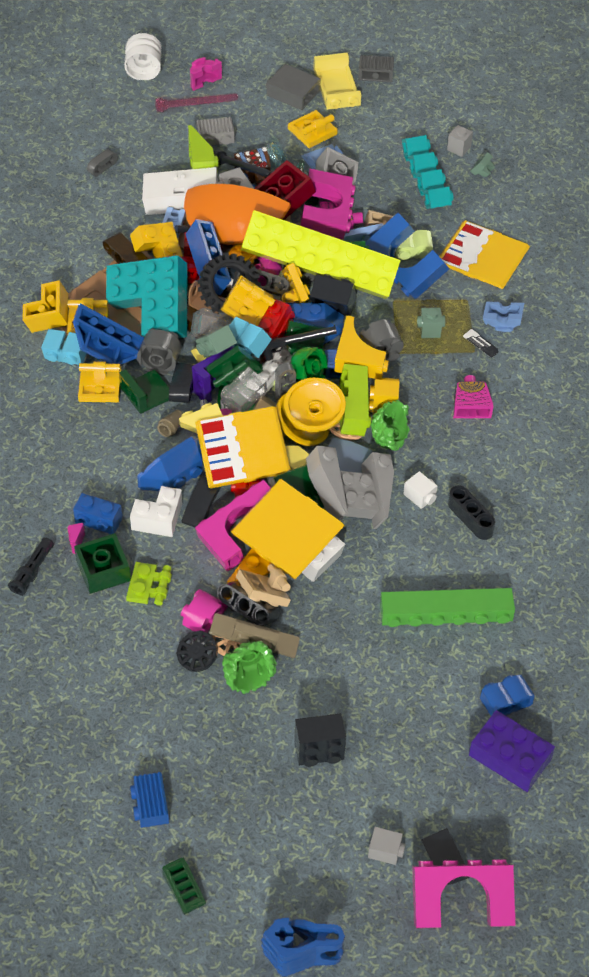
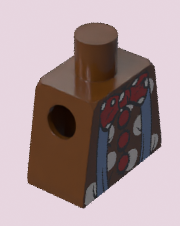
(256, 157)

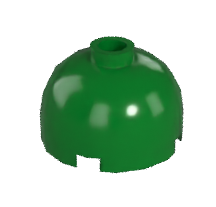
(309, 363)

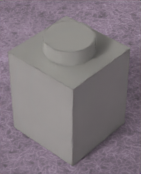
(459, 140)
(386, 846)

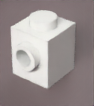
(420, 490)

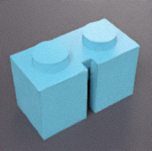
(249, 337)
(57, 349)

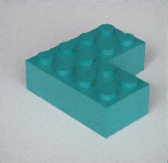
(156, 286)

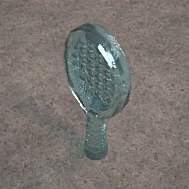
(276, 153)

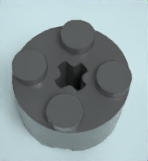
(383, 337)
(159, 351)

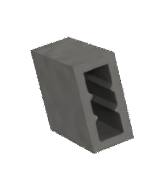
(293, 86)

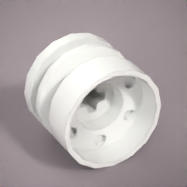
(143, 56)

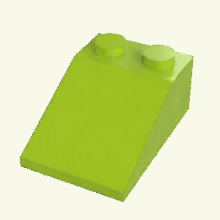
(200, 152)

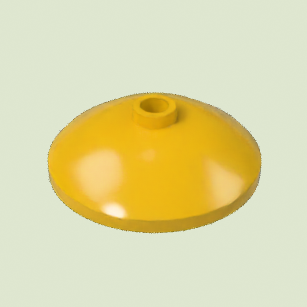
(311, 396)
(294, 433)

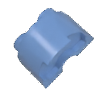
(503, 317)

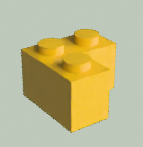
(156, 237)
(50, 310)
(382, 392)

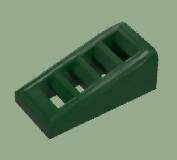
(175, 867)

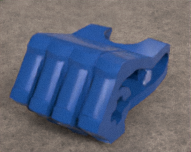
(279, 949)

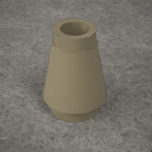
(169, 424)

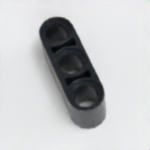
(181, 383)
(471, 512)
(238, 602)

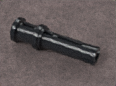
(27, 573)

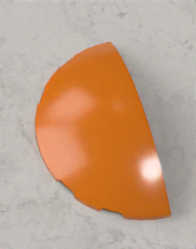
(230, 208)

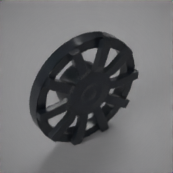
(197, 651)

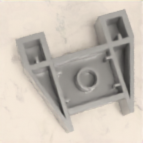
(351, 492)

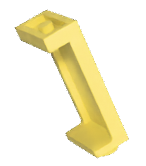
(336, 81)

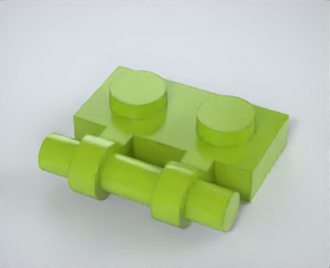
(142, 582)

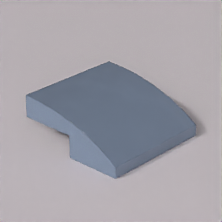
(350, 454)

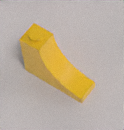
(356, 352)

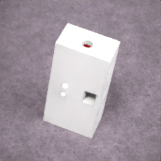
(170, 187)

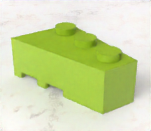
(355, 389)

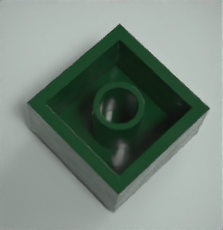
(102, 563)

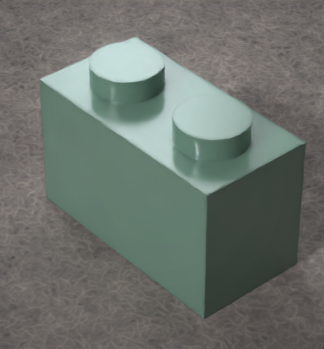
(215, 341)

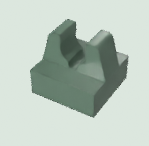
(483, 166)

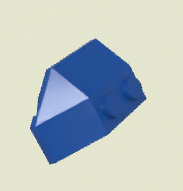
(320, 315)
(104, 337)
(173, 467)

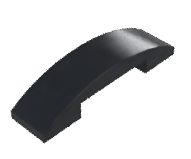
(200, 503)

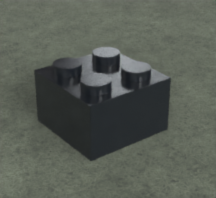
(335, 293)
(320, 739)

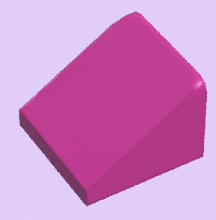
(76, 534)

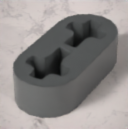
(102, 162)

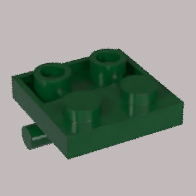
(230, 365)

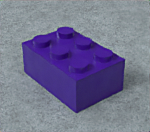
(511, 750)

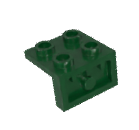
(297, 327)
(144, 391)
(300, 480)

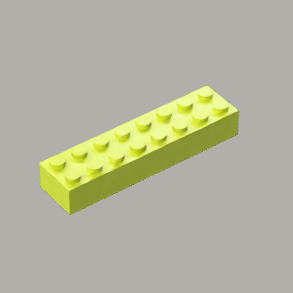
(320, 254)

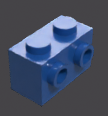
(97, 513)

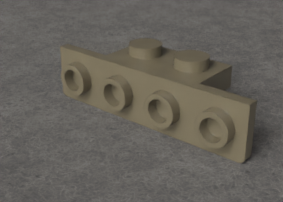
(245, 632)

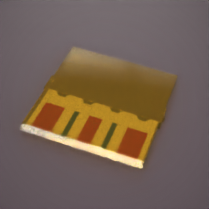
(456, 325)

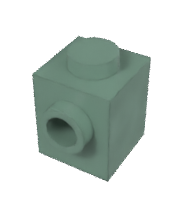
(430, 322)

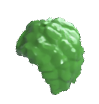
(390, 425)
(249, 666)

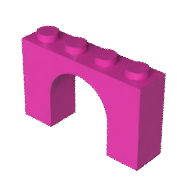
(339, 191)
(215, 529)
(431, 879)

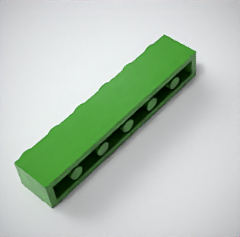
(447, 607)

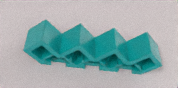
(424, 168)

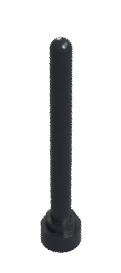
(223, 158)

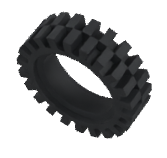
(209, 271)

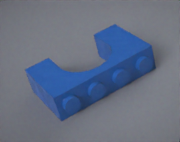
(415, 278)

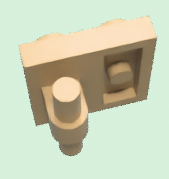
(264, 588)

